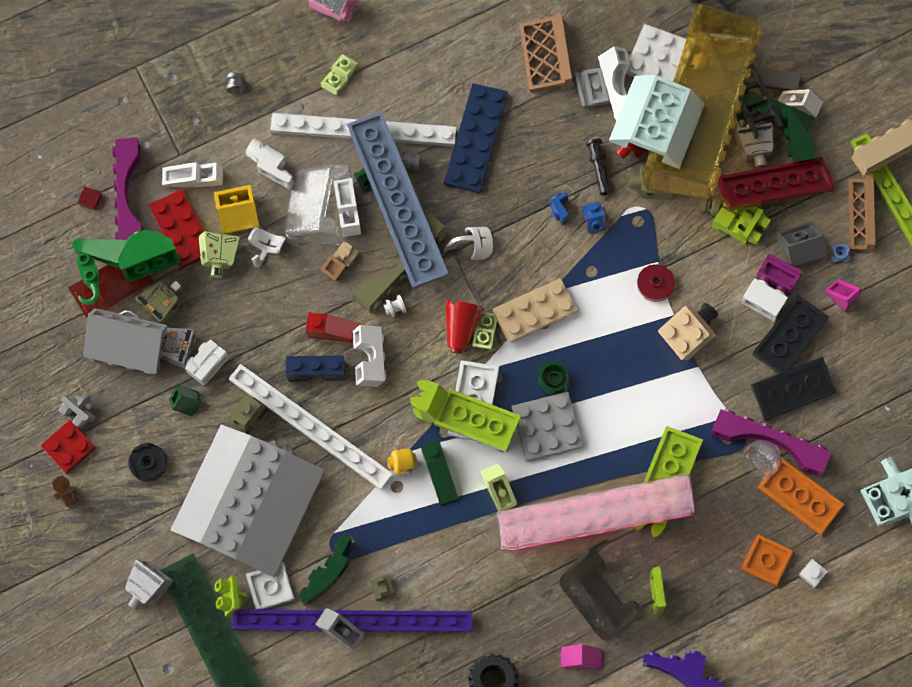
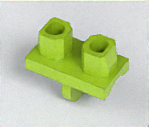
(232, 595)

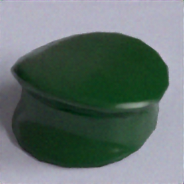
(554, 378)

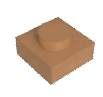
(333, 267)

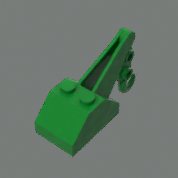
(136, 257)

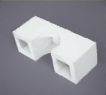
(370, 340)

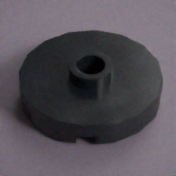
(144, 453)

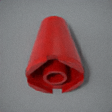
(461, 324)

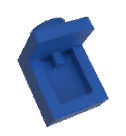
(558, 211)
(594, 217)

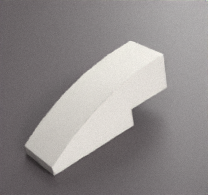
(193, 175)
(347, 207)

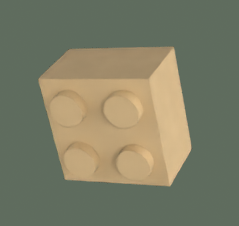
(686, 333)

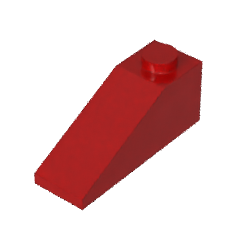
(330, 327)

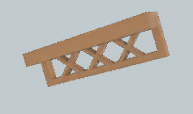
(868, 210)

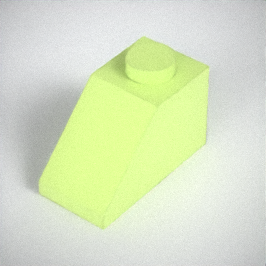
(498, 487)

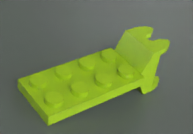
(465, 415)
(672, 458)

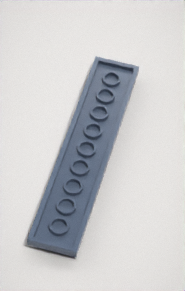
(397, 200)

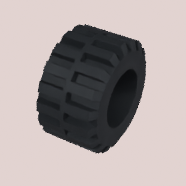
(493, 662)

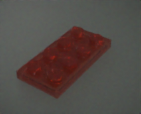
(112, 288)

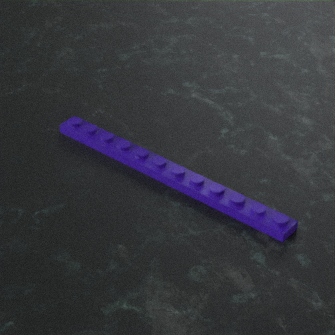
(362, 619)

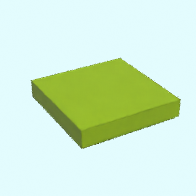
(657, 591)

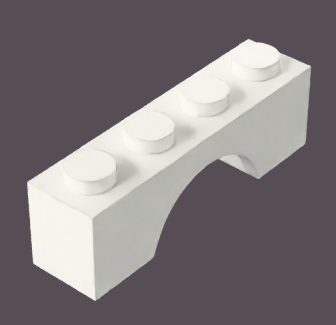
(614, 66)

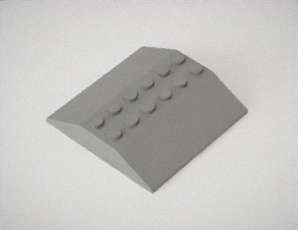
(248, 500)

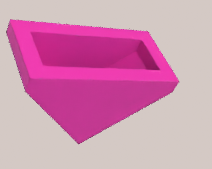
(843, 294)
(581, 657)

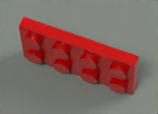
(180, 224)

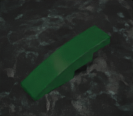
(762, 108)

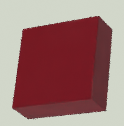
(89, 198)

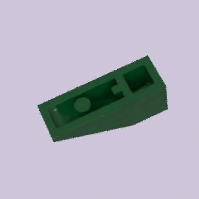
(439, 472)

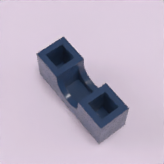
(302, 367)

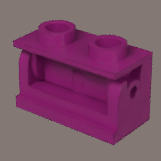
(779, 274)

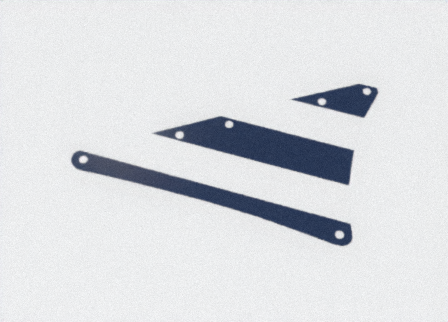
(621, 393)

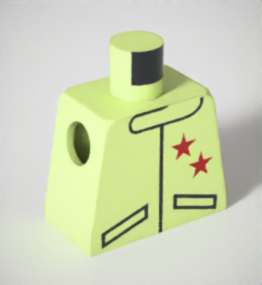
(217, 251)

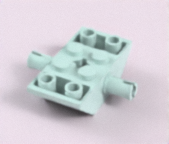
(885, 498)

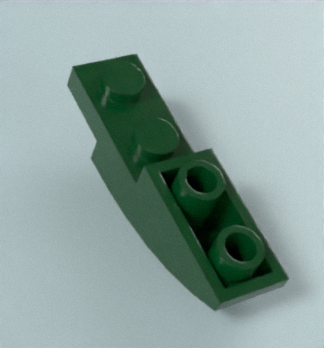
(324, 579)

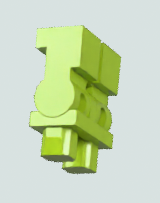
(744, 226)

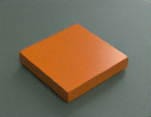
(767, 560)

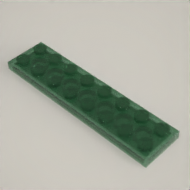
(209, 625)

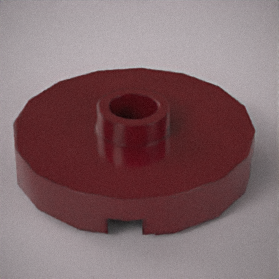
(652, 291)

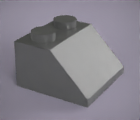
(802, 244)

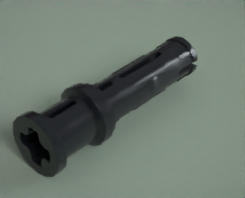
(595, 158)

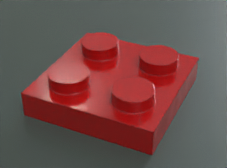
(68, 447)

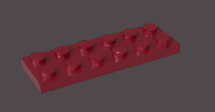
(775, 184)

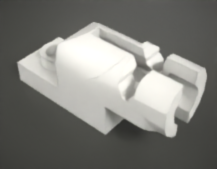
(270, 163)

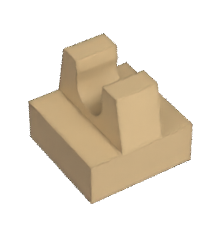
(346, 254)

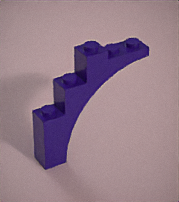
(686, 671)

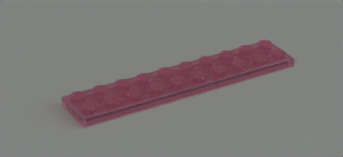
(596, 512)

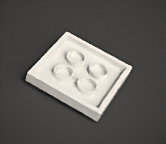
(656, 54)

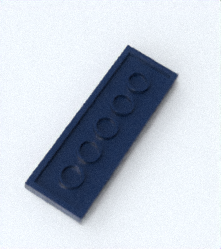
(476, 138)

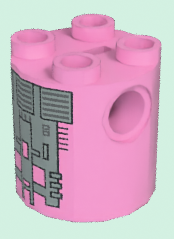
(336, 9)

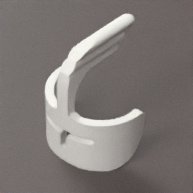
(260, 235)
(479, 253)

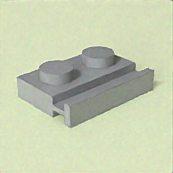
(591, 88)

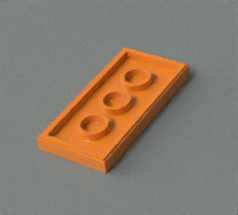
(802, 497)

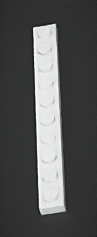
(338, 128)
(311, 427)

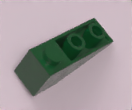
(800, 142)

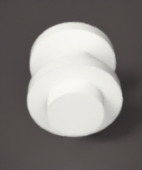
(395, 306)

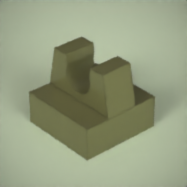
(382, 587)

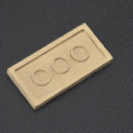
(534, 310)

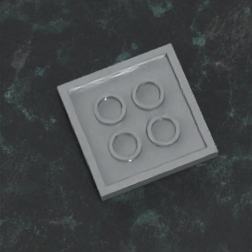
(547, 427)

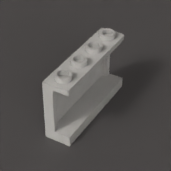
(124, 341)

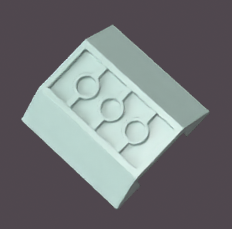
(658, 118)

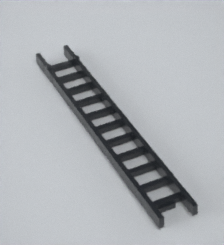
(757, 83)

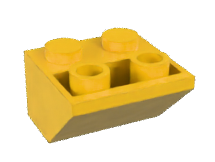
(236, 209)

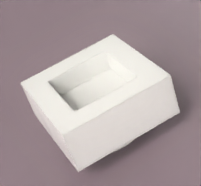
(813, 573)

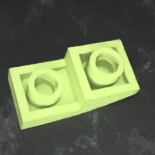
(340, 73)
(485, 331)

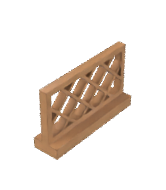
(562, 53)

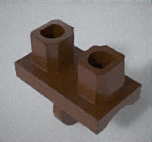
(65, 491)

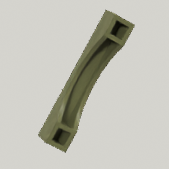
(374, 290)

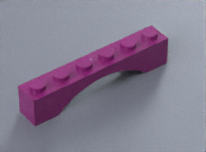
(127, 159)
(809, 457)

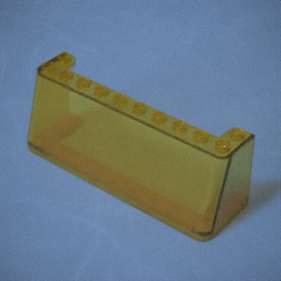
(714, 68)

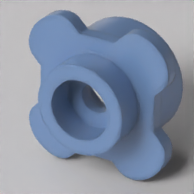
(844, 248)

